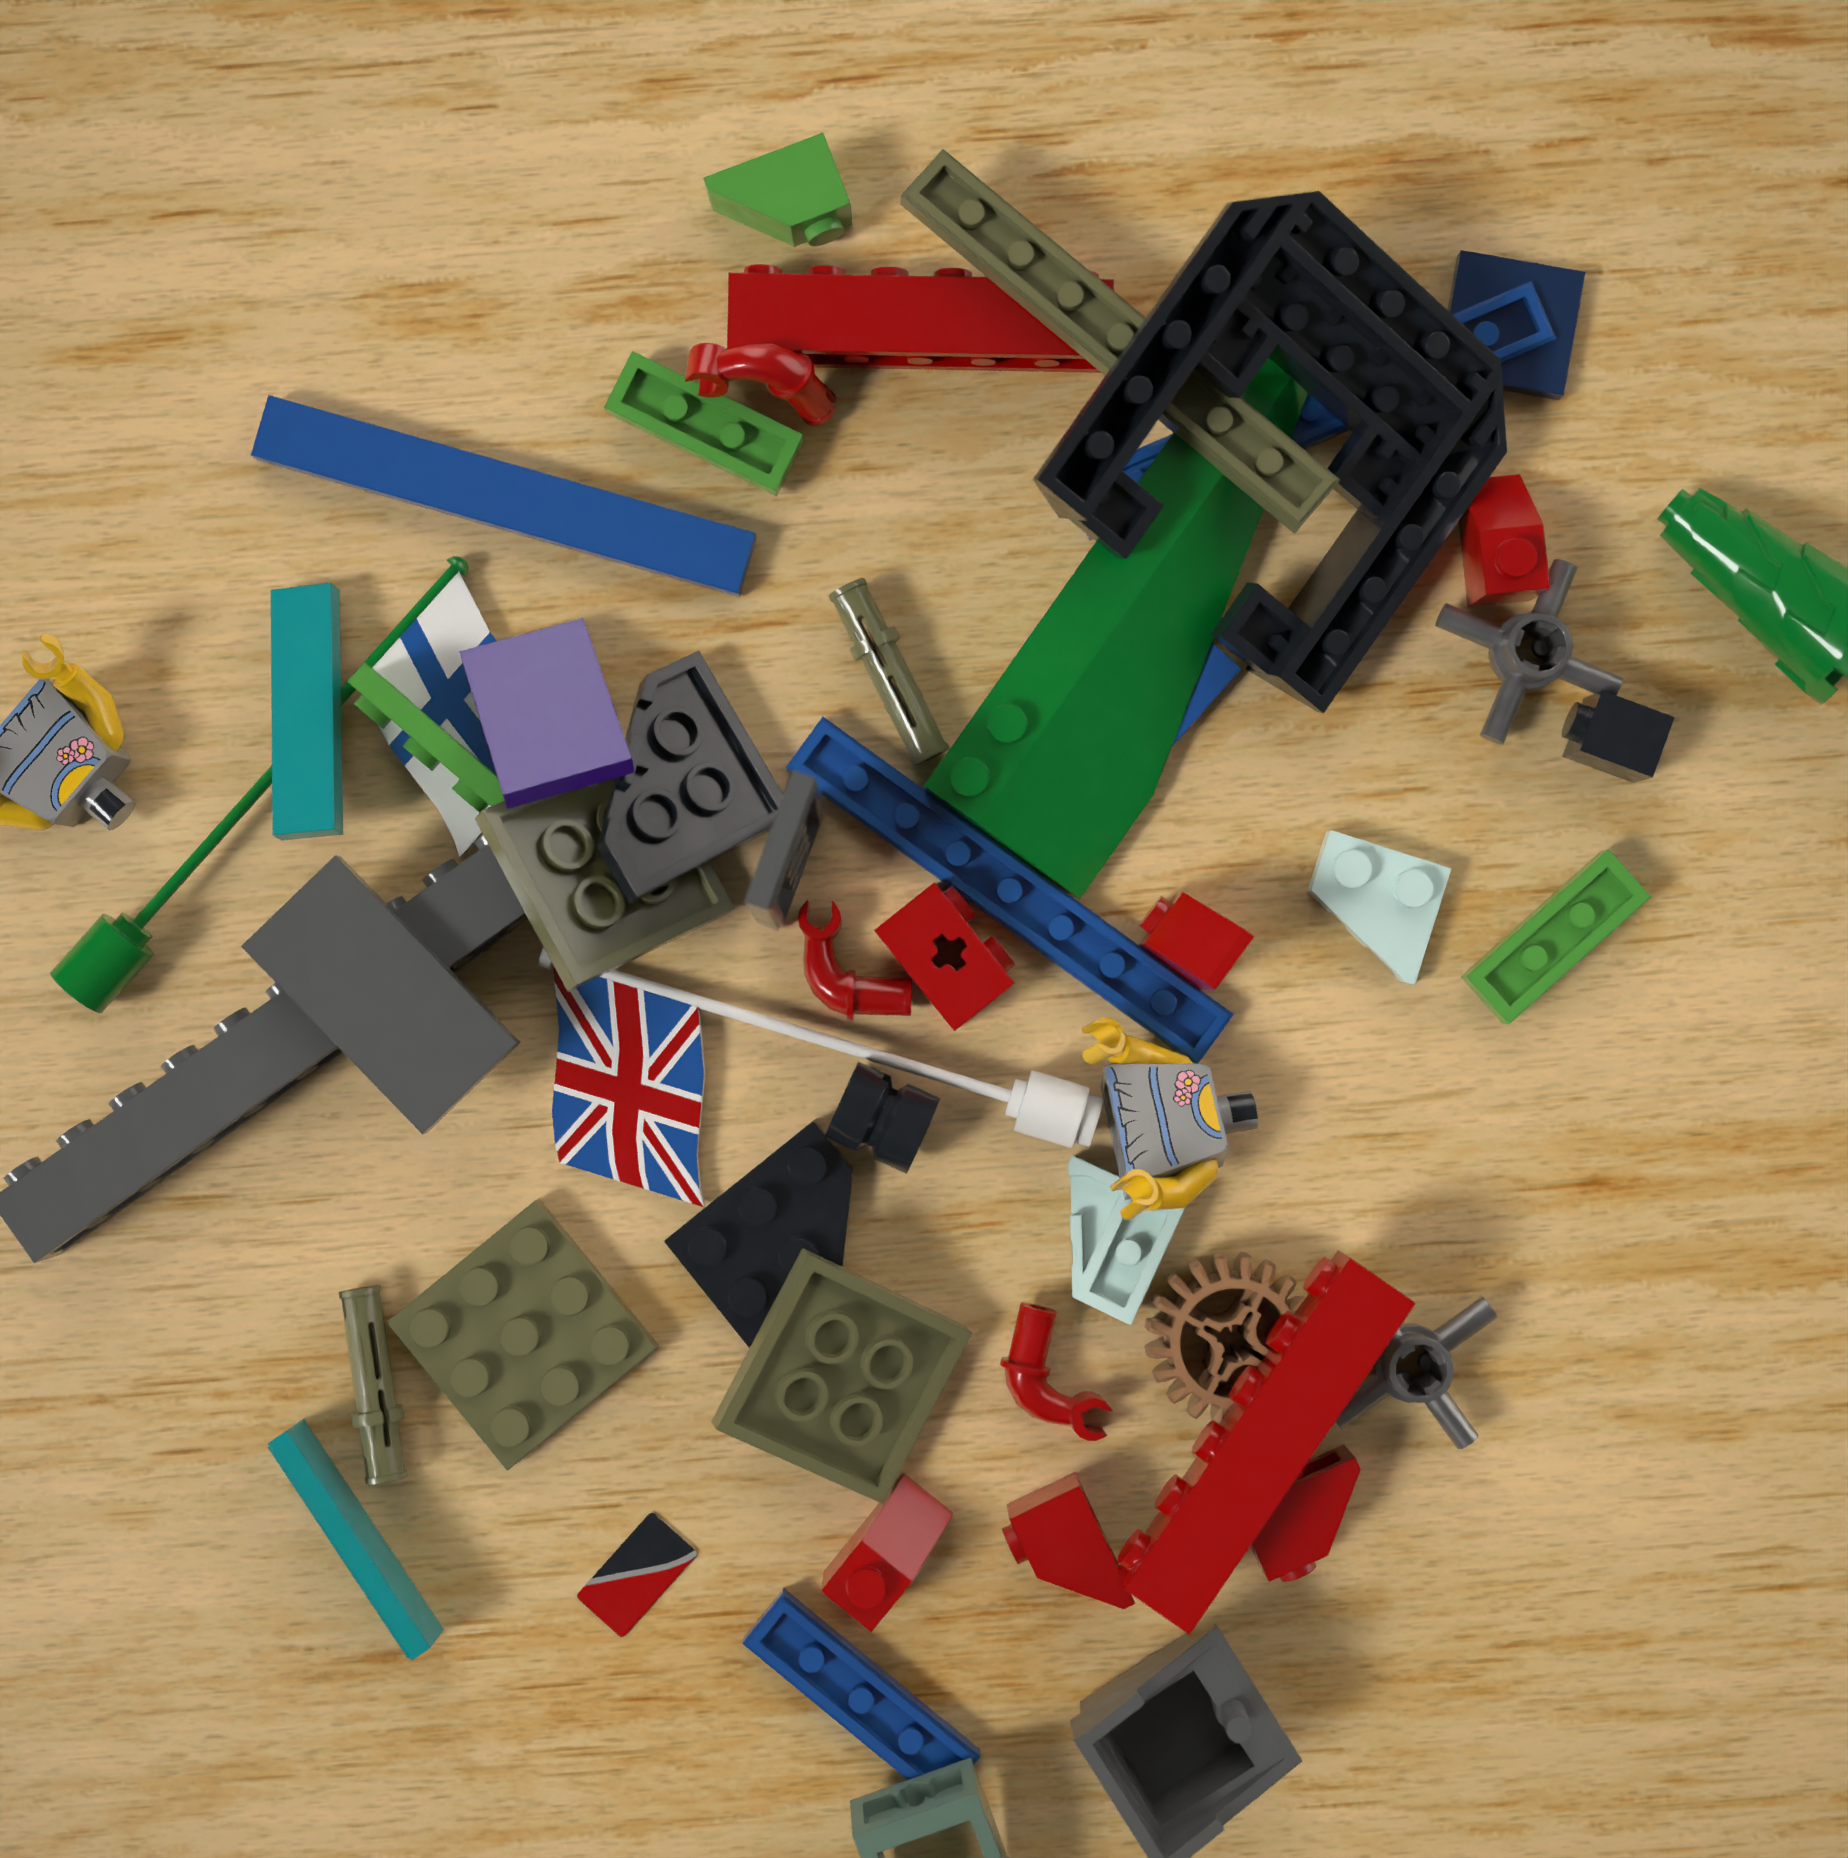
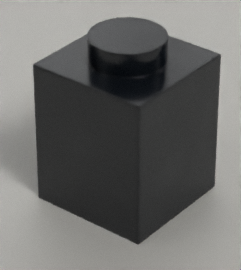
(1616, 736)

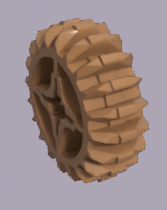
(1241, 1312)

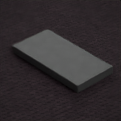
(785, 852)
(380, 994)

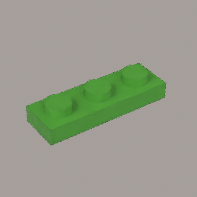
(705, 427)
(427, 739)
(1555, 936)

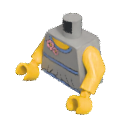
(62, 750)
(1163, 1119)

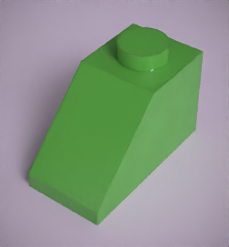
(786, 194)

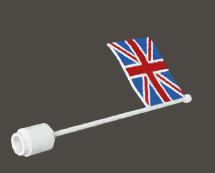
(637, 1079)

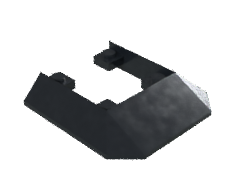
(1371, 347)

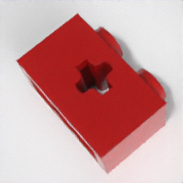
(953, 993)

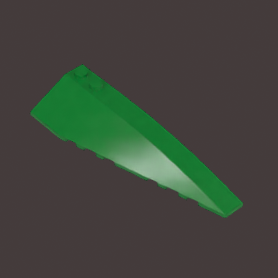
(1103, 681)

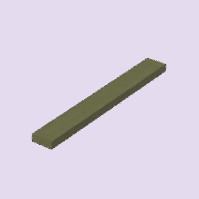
(1099, 328)

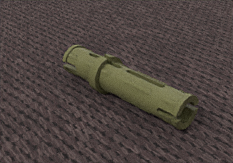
(855, 603)
(373, 1385)

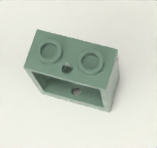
(923, 1808)

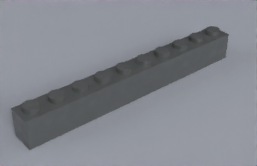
(230, 1078)

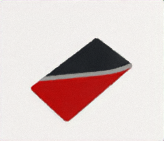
(636, 1574)

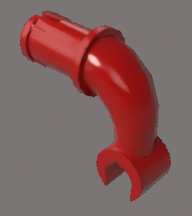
(785, 372)
(842, 989)
(1028, 1375)

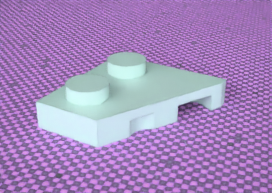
(1380, 898)
(1110, 1254)

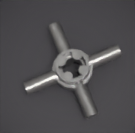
(1552, 643)
(1434, 1382)

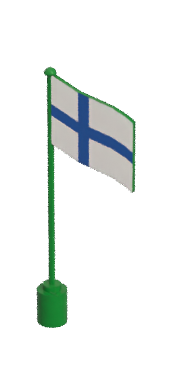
(426, 667)

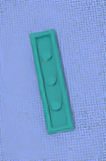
(306, 712)
(356, 1539)

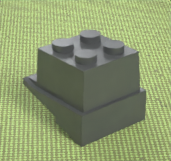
(1182, 1744)

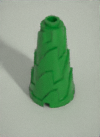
(1776, 586)

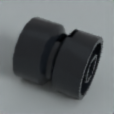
(882, 1117)

